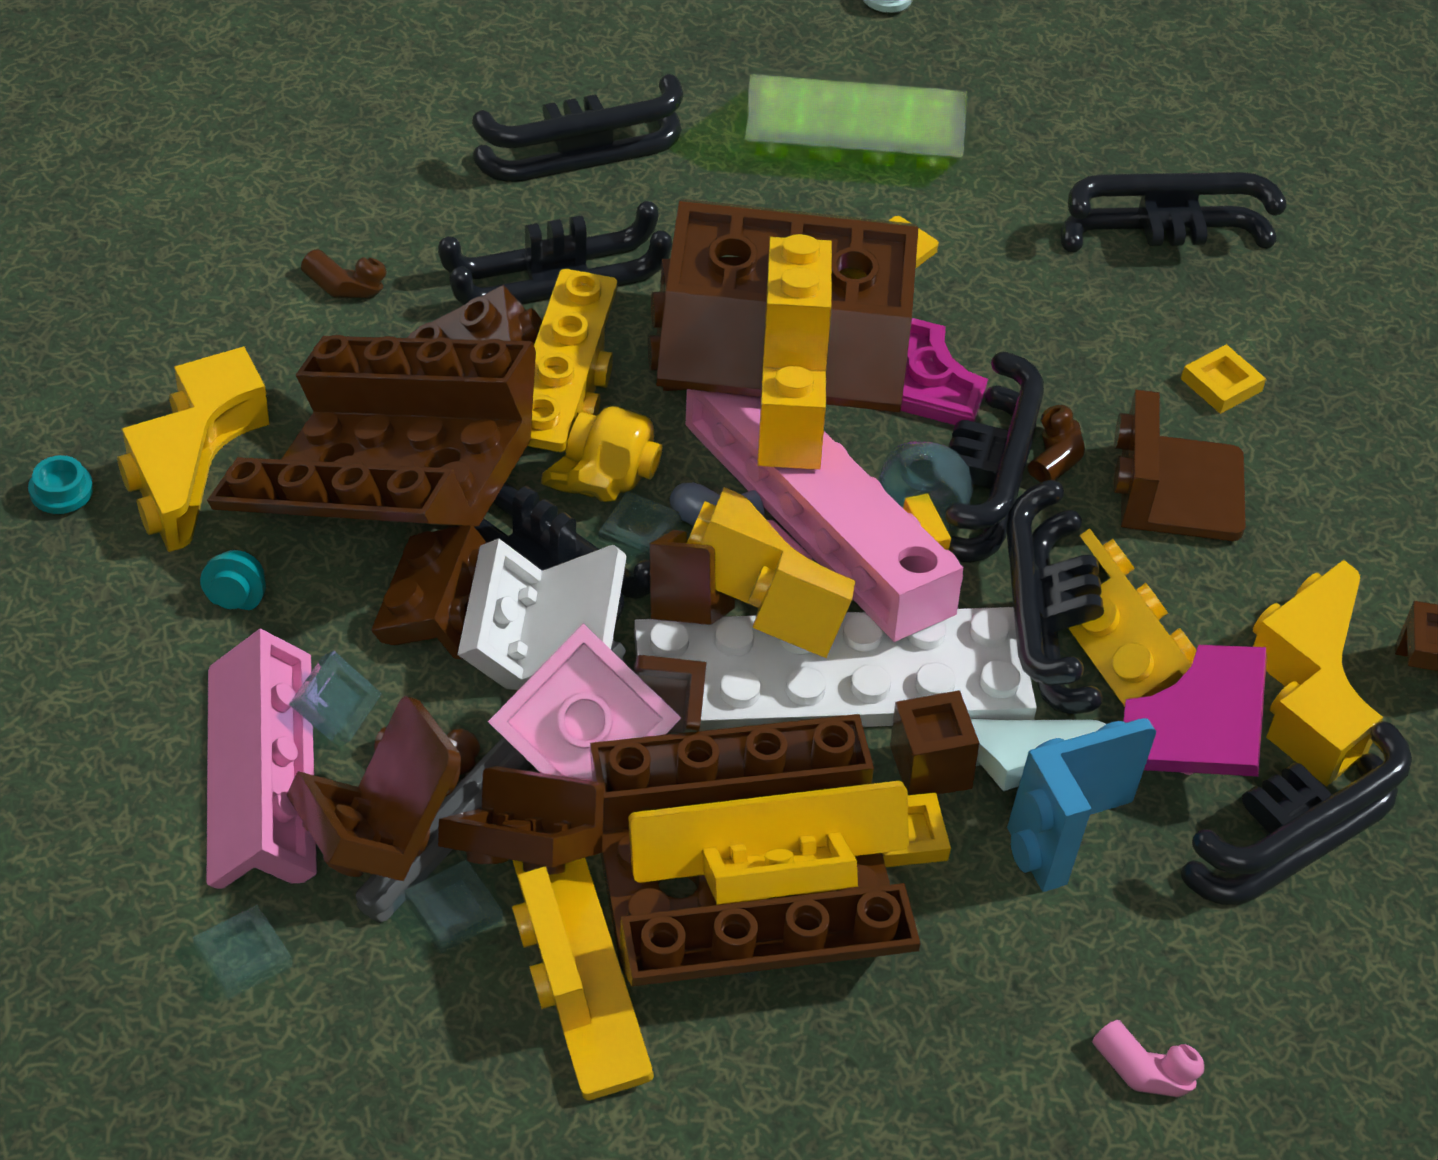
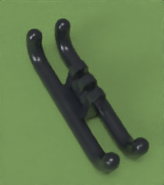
(581, 136)
(1171, 205)
(548, 256)
(996, 458)
(544, 536)
(1051, 597)
(1301, 822)

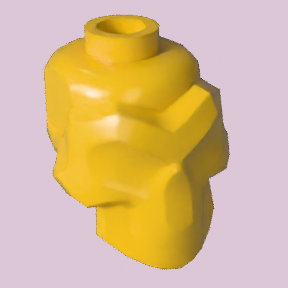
(606, 455)

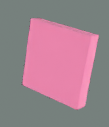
(578, 700)

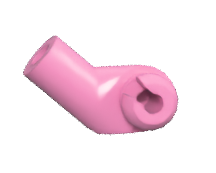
(1147, 1071)

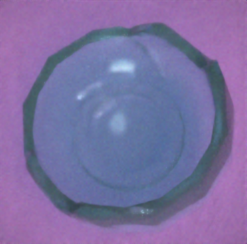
(927, 468)

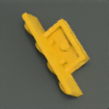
(570, 356)
(1128, 639)
(771, 842)
(582, 978)

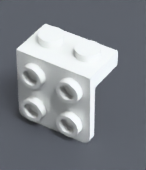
(526, 614)

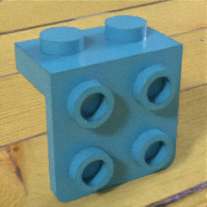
(1066, 785)

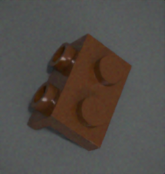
(430, 589)
(529, 821)

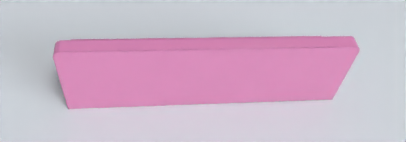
(252, 761)

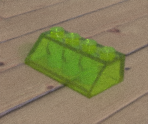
(855, 119)

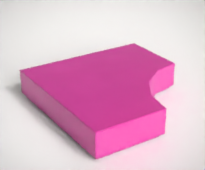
(935, 381)
(1210, 715)

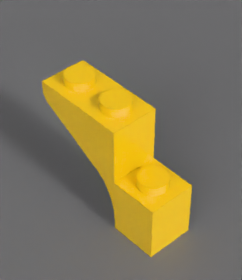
(795, 352)
(173, 453)
(756, 565)
(1318, 711)

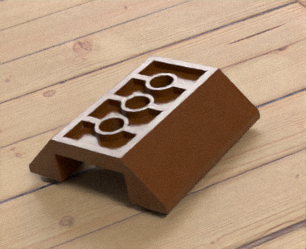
(719, 310)
(397, 432)
(692, 935)

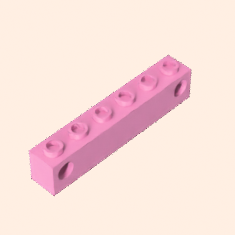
(838, 518)

